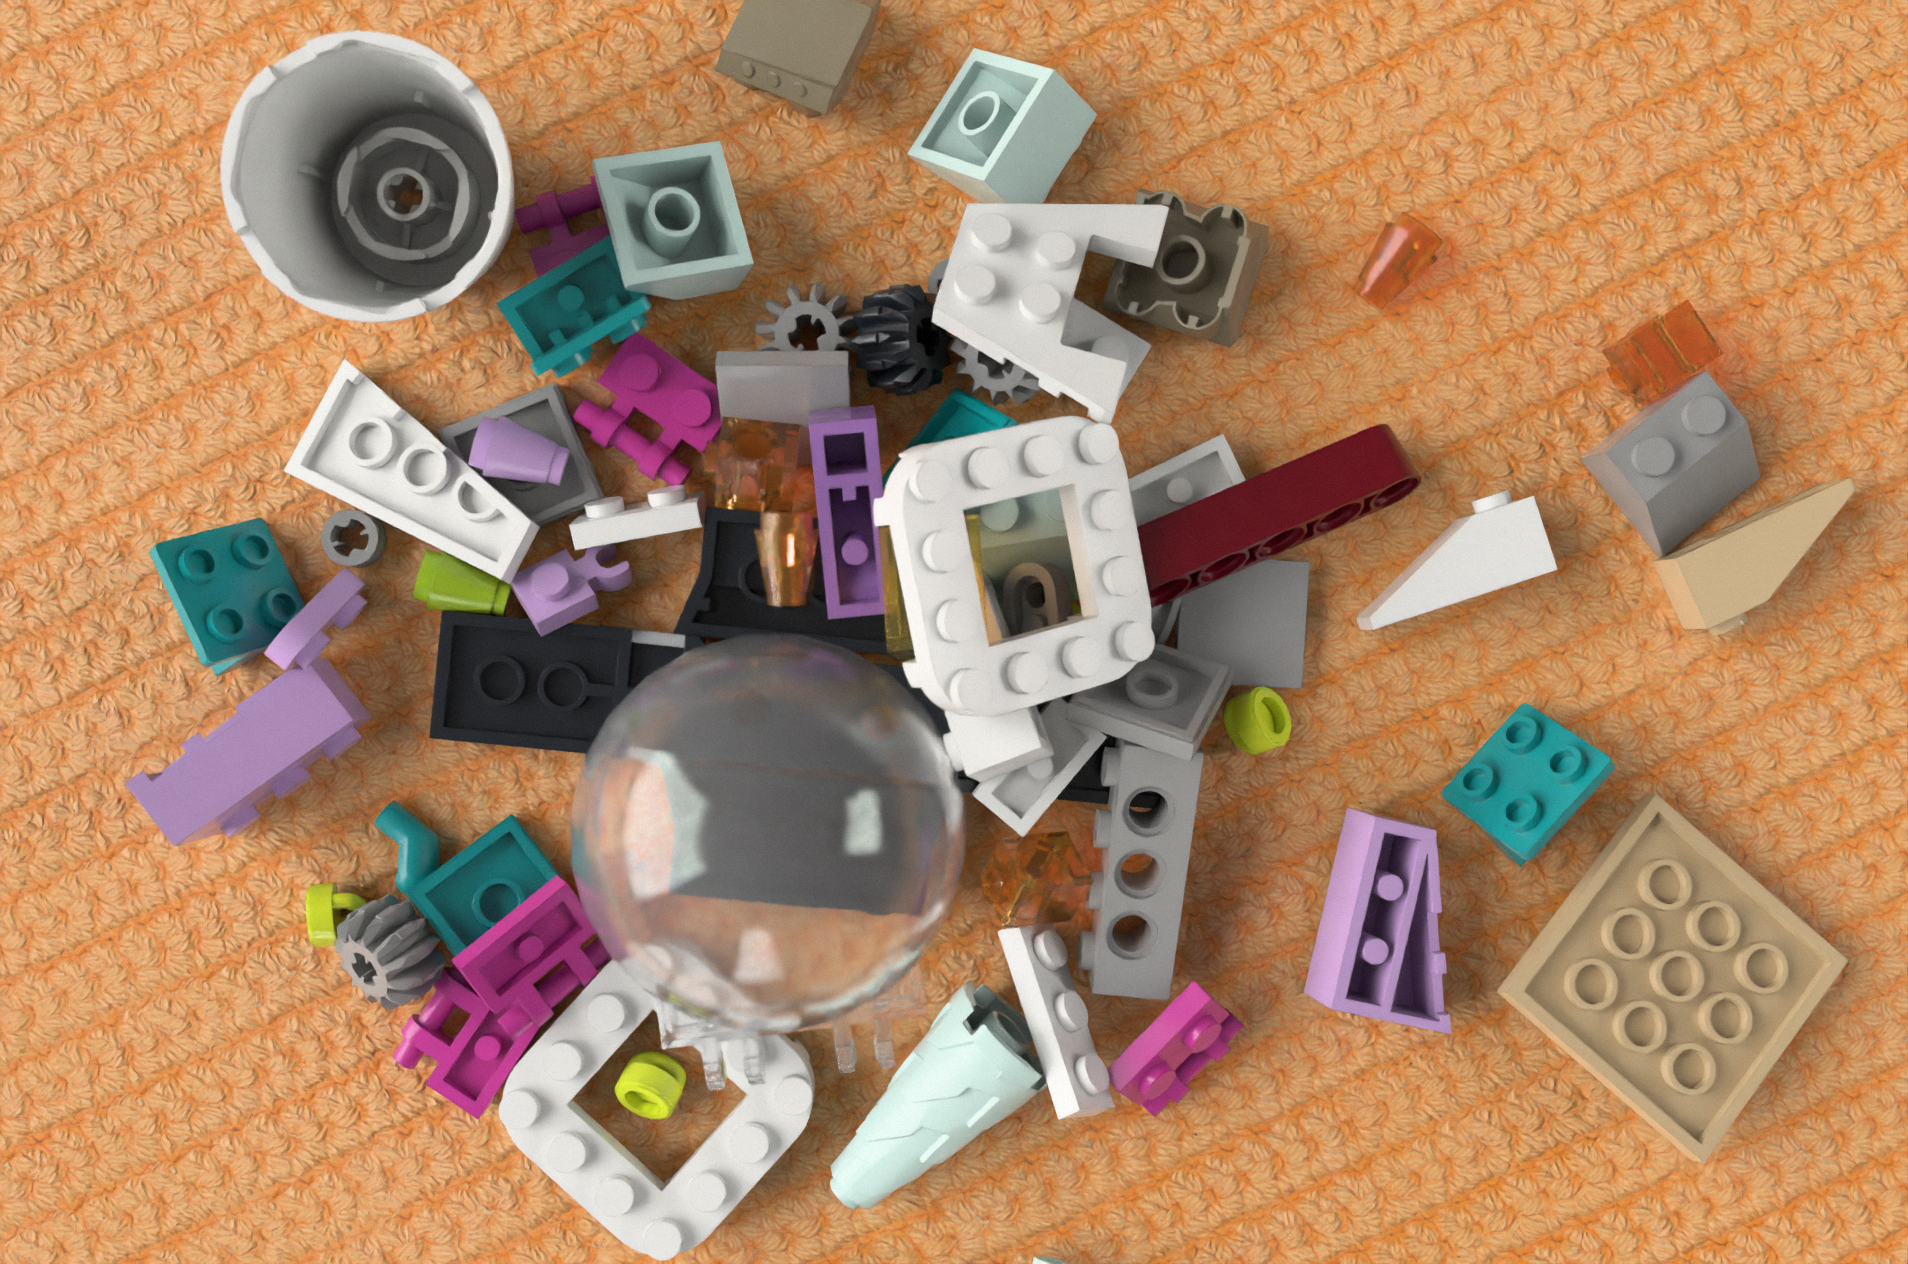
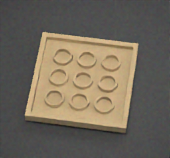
(1673, 977)

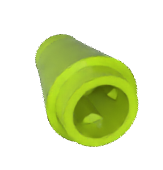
(459, 587)

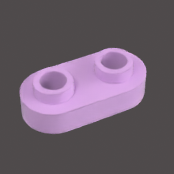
(304, 635)

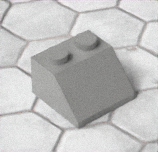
(1676, 461)

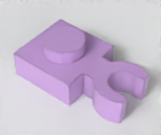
(565, 590)

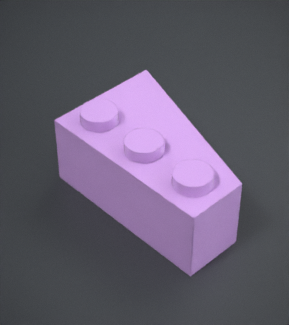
(253, 755)
(1380, 925)

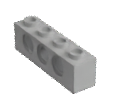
(1144, 959)

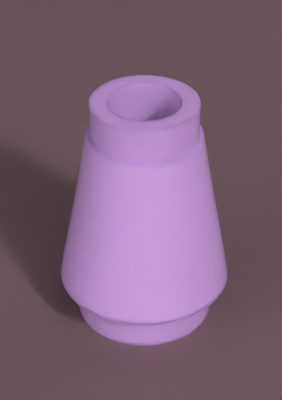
(516, 453)

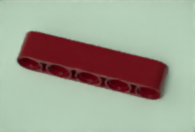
(1274, 512)

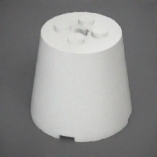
(322, 167)

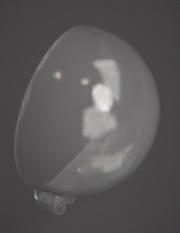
(769, 846)

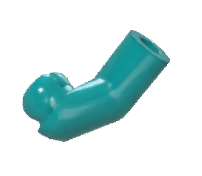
(417, 845)

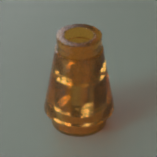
(1397, 260)
(786, 555)

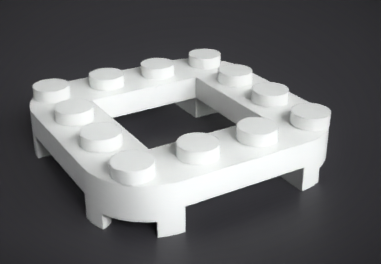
(939, 579)
(600, 1171)

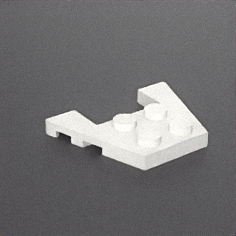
(1016, 283)

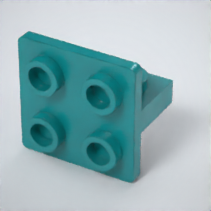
(574, 308)
(228, 591)
(1527, 782)

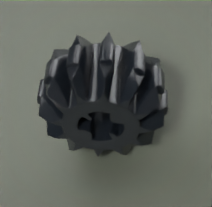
(900, 341)

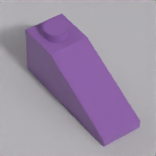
(845, 489)

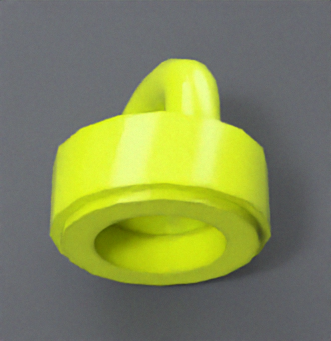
(1257, 720)
(324, 912)
(651, 1085)

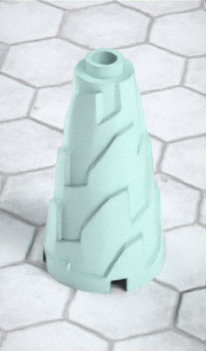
(945, 1094)

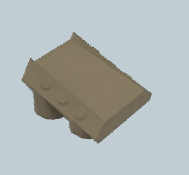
(799, 49)
(1199, 273)

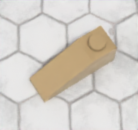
(1746, 562)

